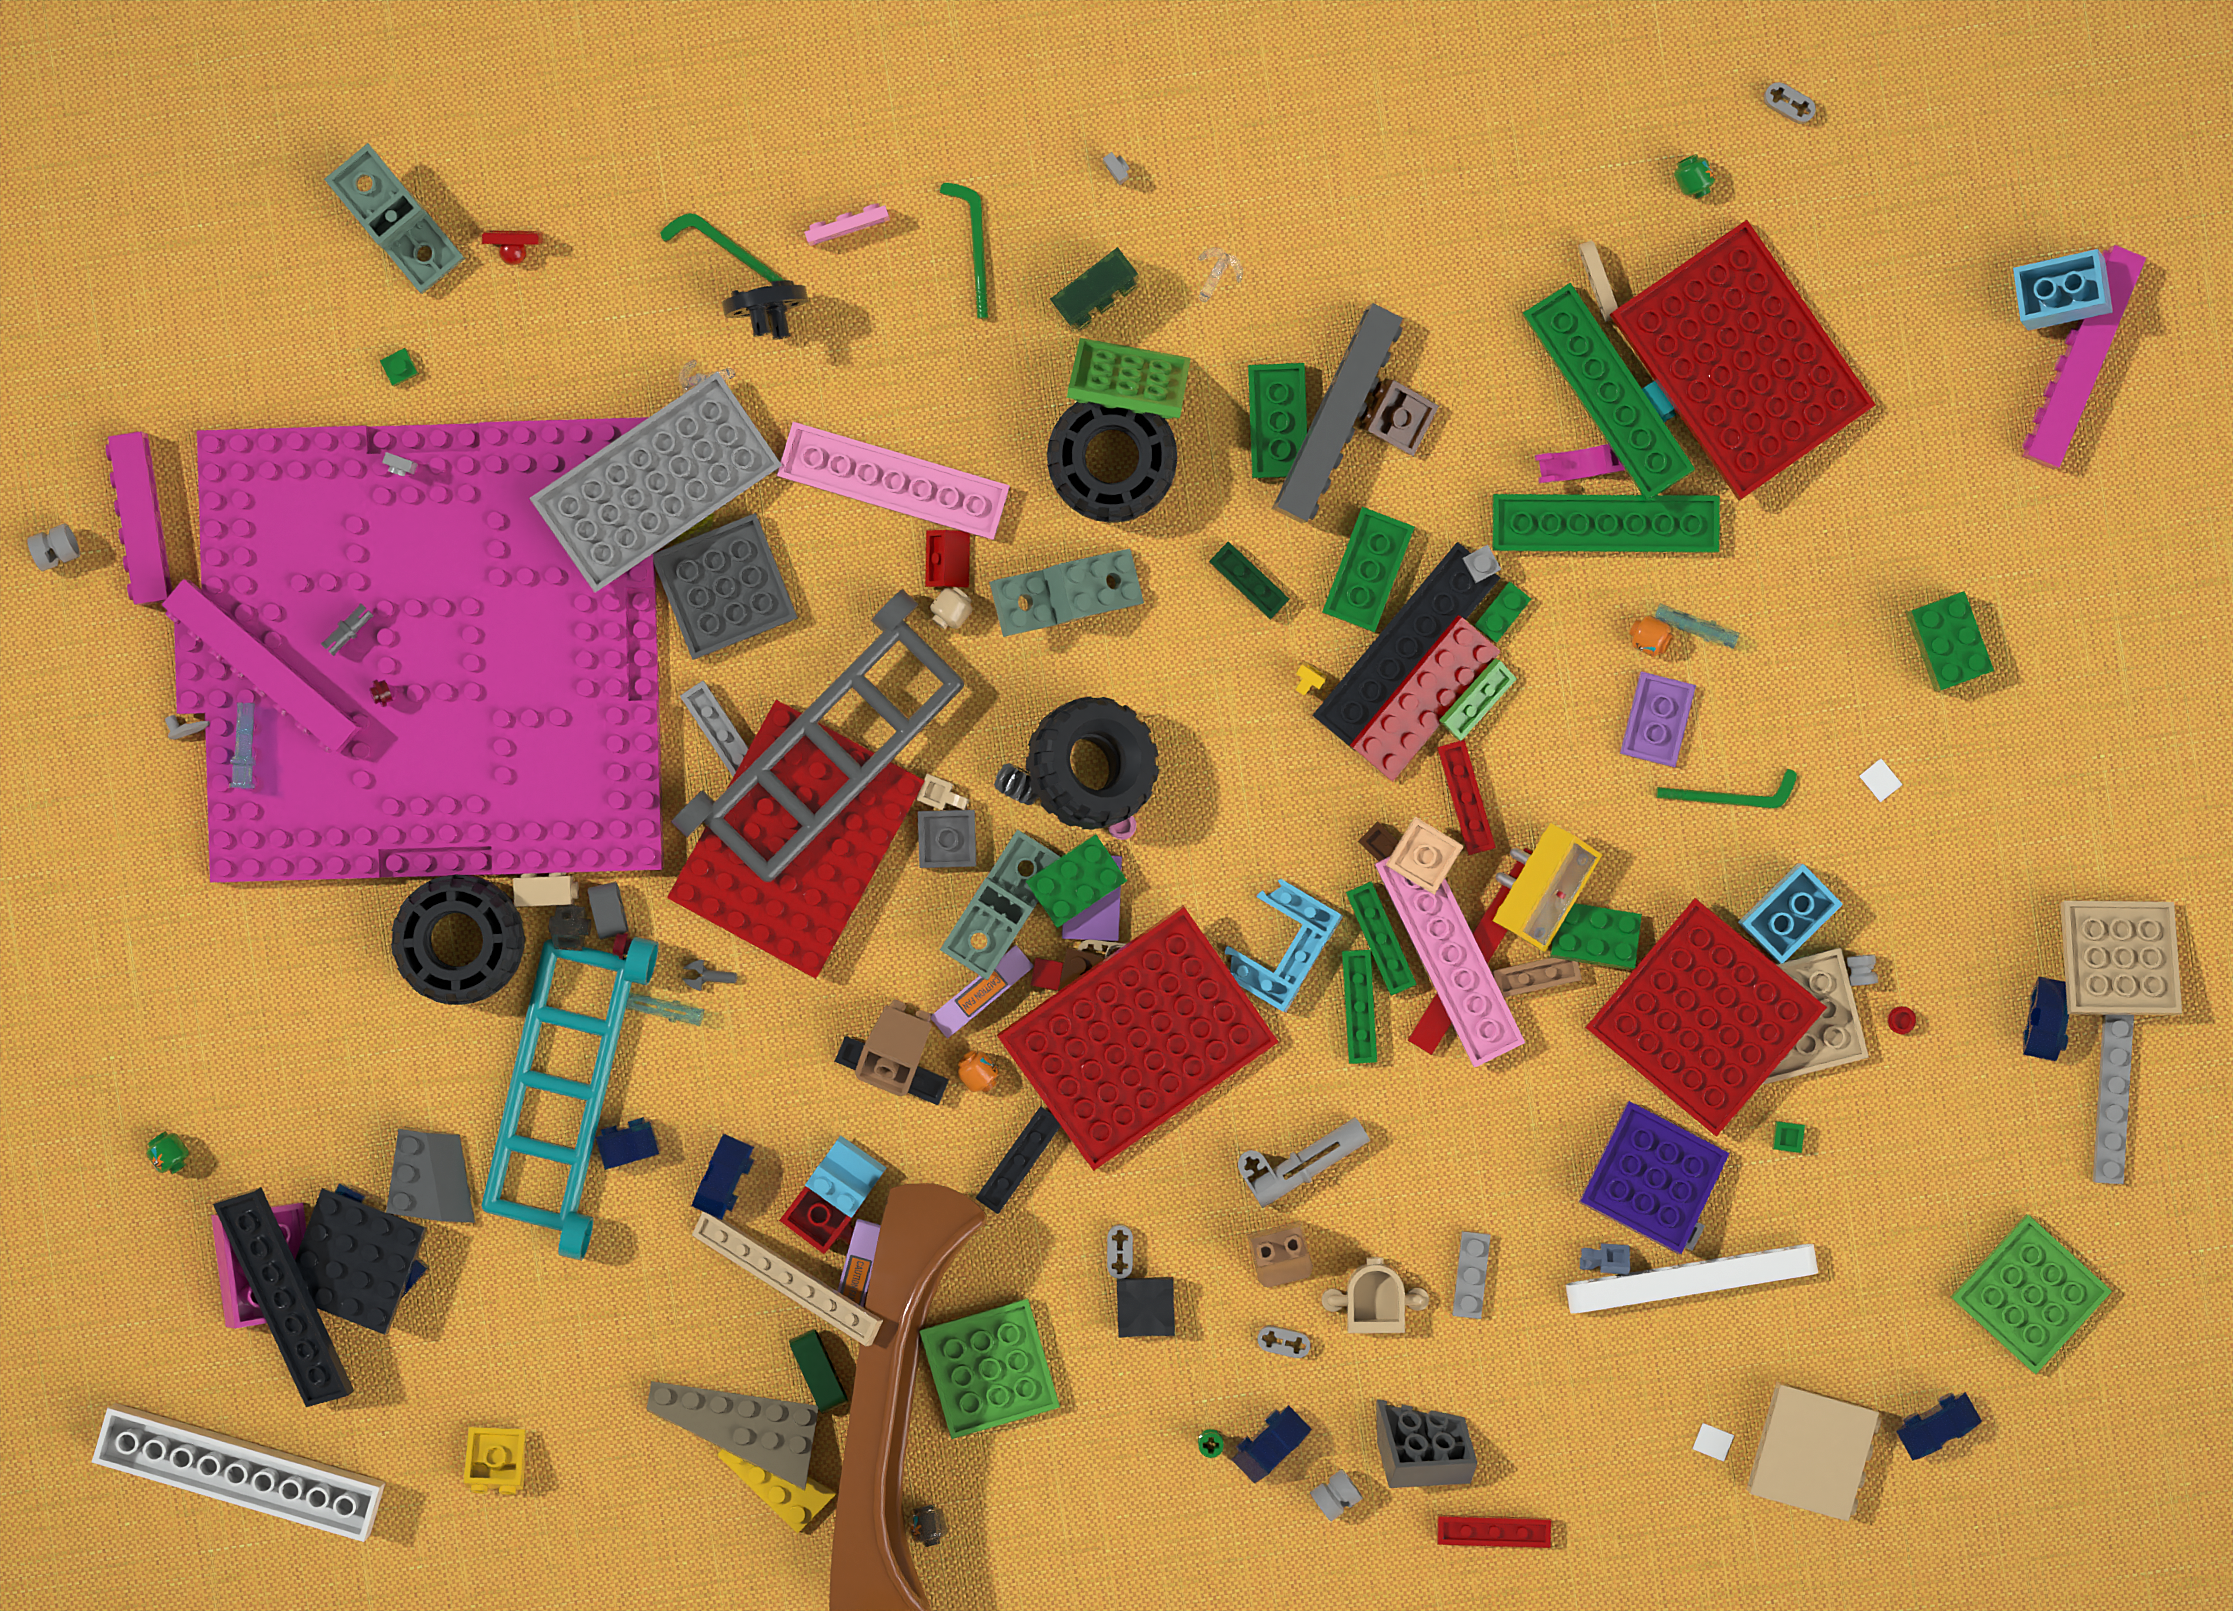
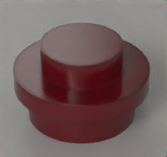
(380, 692)
(622, 945)

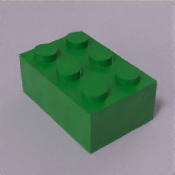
(1949, 641)

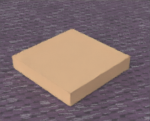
(1424, 855)

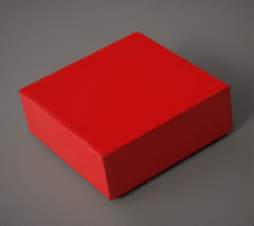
(1046, 973)

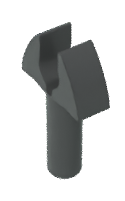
(708, 975)

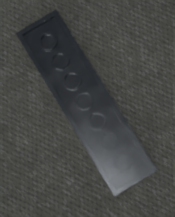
(1402, 645)
(283, 1297)

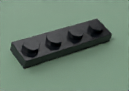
(924, 1084)
(1018, 1160)

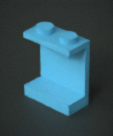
(845, 1176)

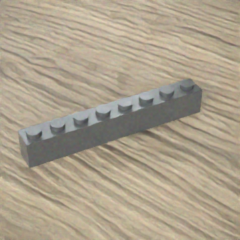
(1338, 413)

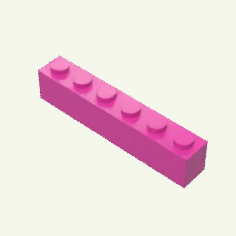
(140, 518)

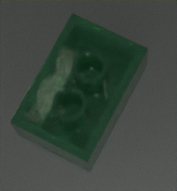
(1095, 290)

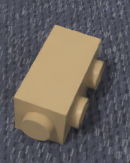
(545, 891)

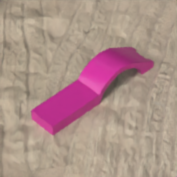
(1578, 464)

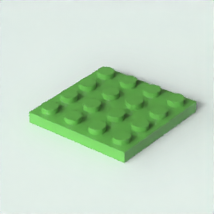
(1129, 378)
(2031, 1294)
(989, 1368)

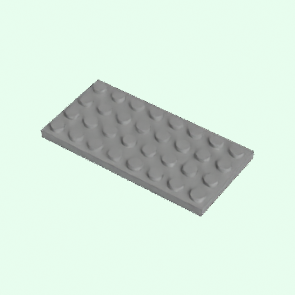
(655, 482)

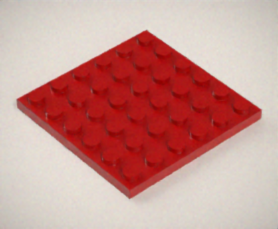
(1706, 1017)

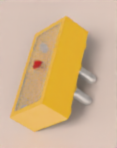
(1545, 886)

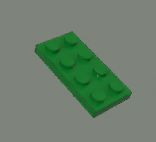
(1276, 417)
(1368, 569)

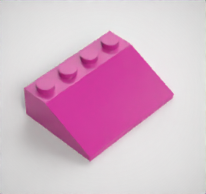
(237, 1296)

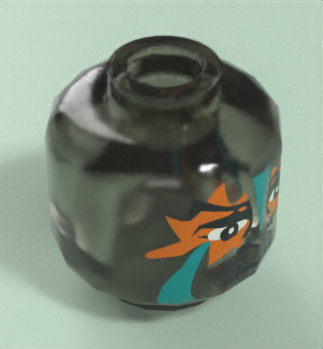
(928, 1525)

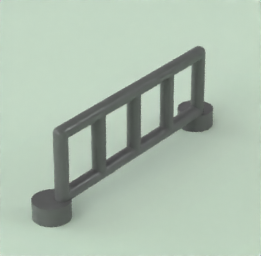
(706, 810)

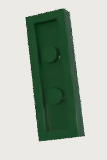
(1249, 580)

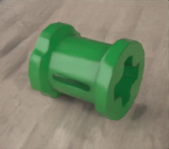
(1217, 1448)

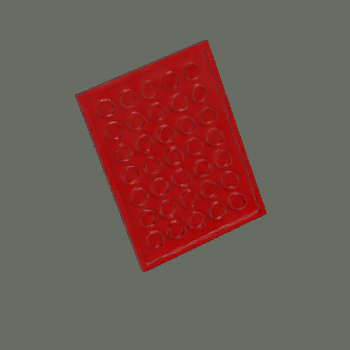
(1742, 360)
(815, 895)
(1137, 1038)

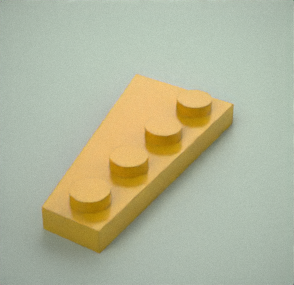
(787, 1500)

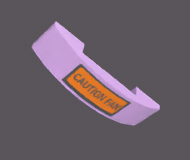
(981, 992)
(859, 1262)

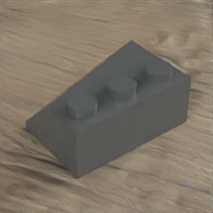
(429, 1177)
(1423, 1447)

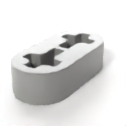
(1793, 97)
(1112, 1251)
(1282, 1348)

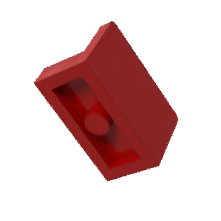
(947, 558)

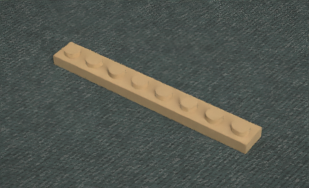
(788, 1278)

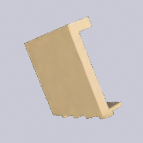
(1813, 1452)

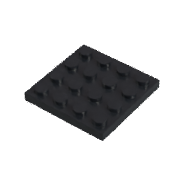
(358, 1259)

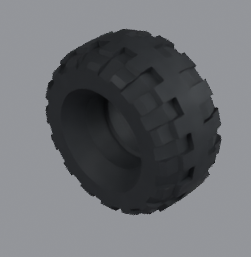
(1105, 500)
(1127, 750)
(500, 929)

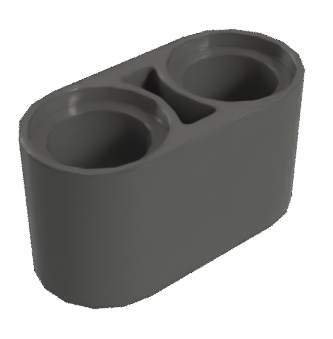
(608, 910)

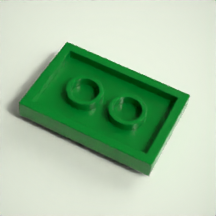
(1076, 880)
(1598, 937)

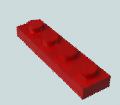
(1466, 797)
(1494, 1531)

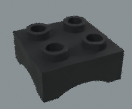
(1145, 1307)

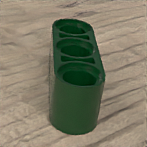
(818, 1371)

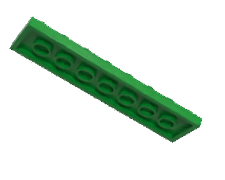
(1608, 392)
(1605, 523)

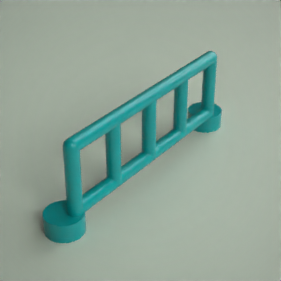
(575, 1227)

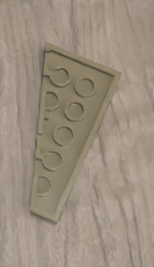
(756, 1429)

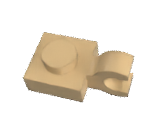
(938, 793)

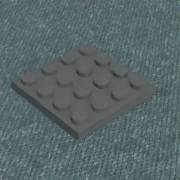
(724, 586)

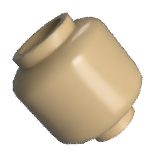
(951, 608)

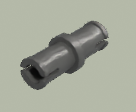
(347, 629)

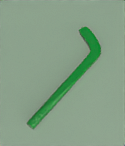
(974, 201)
(696, 221)
(1774, 801)

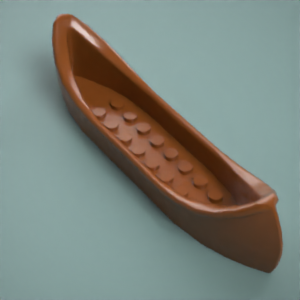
(915, 1246)

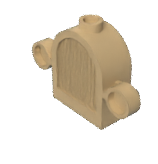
(1375, 1299)

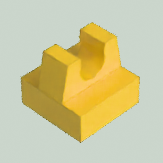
(1310, 676)

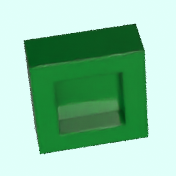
(399, 367)
(1788, 1136)

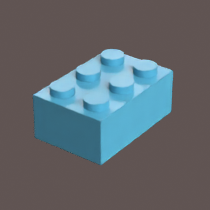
(2062, 290)
(1790, 913)

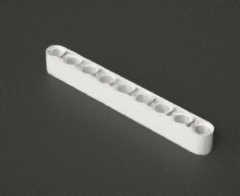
(1691, 1278)

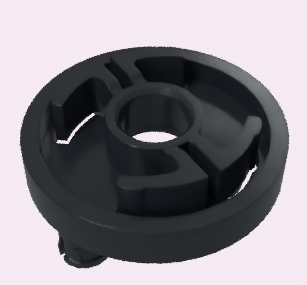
(766, 302)

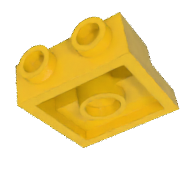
(495, 1460)

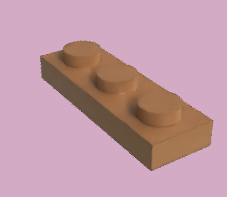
(1536, 975)

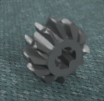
(1015, 784)

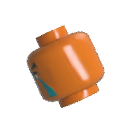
(1651, 636)
(977, 1071)

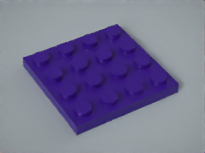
(1654, 1177)

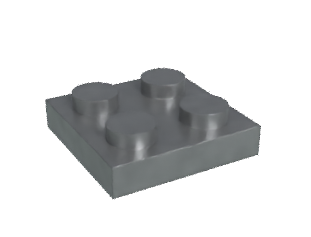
(947, 838)

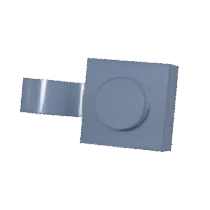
(1610, 1258)

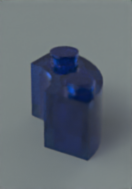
(2047, 1020)
(722, 1177)
(1947, 1420)
(1271, 1444)

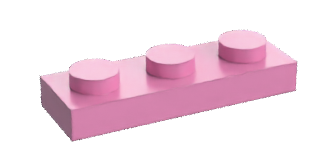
(846, 224)

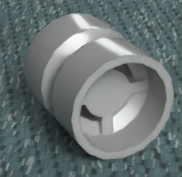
(52, 547)
(1336, 1495)

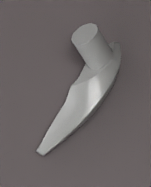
(178, 731)

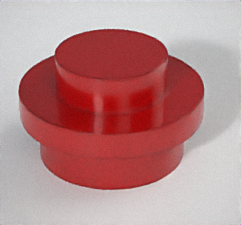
(1901, 1020)

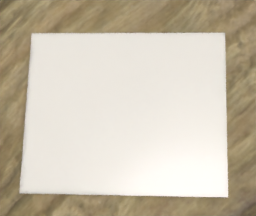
(1880, 780)
(1713, 1442)

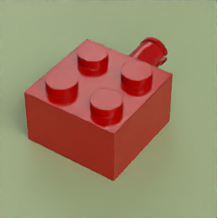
(817, 1220)

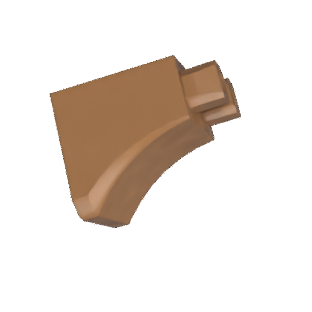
(894, 1049)
(1280, 1254)

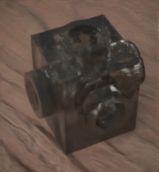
(569, 927)

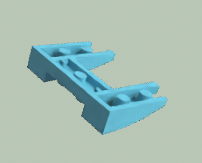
(1318, 926)

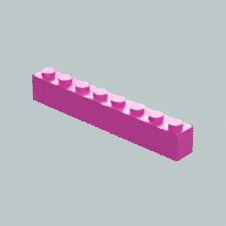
(2081, 365)
(261, 666)

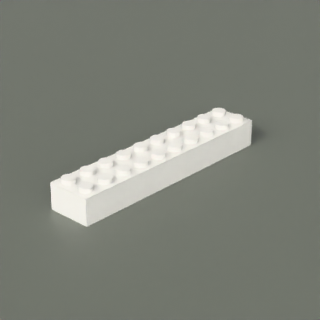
(238, 1472)

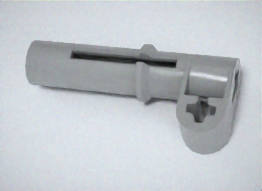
(1273, 1185)

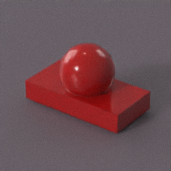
(513, 243)

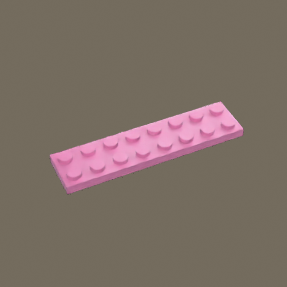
(893, 480)
(1454, 966)

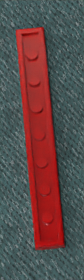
(1488, 936)

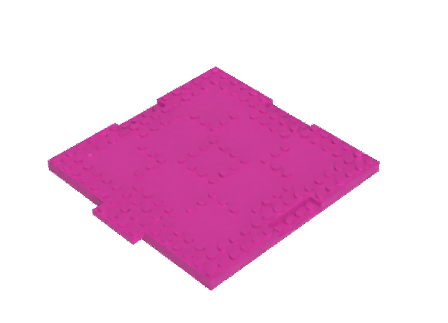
(513, 686)

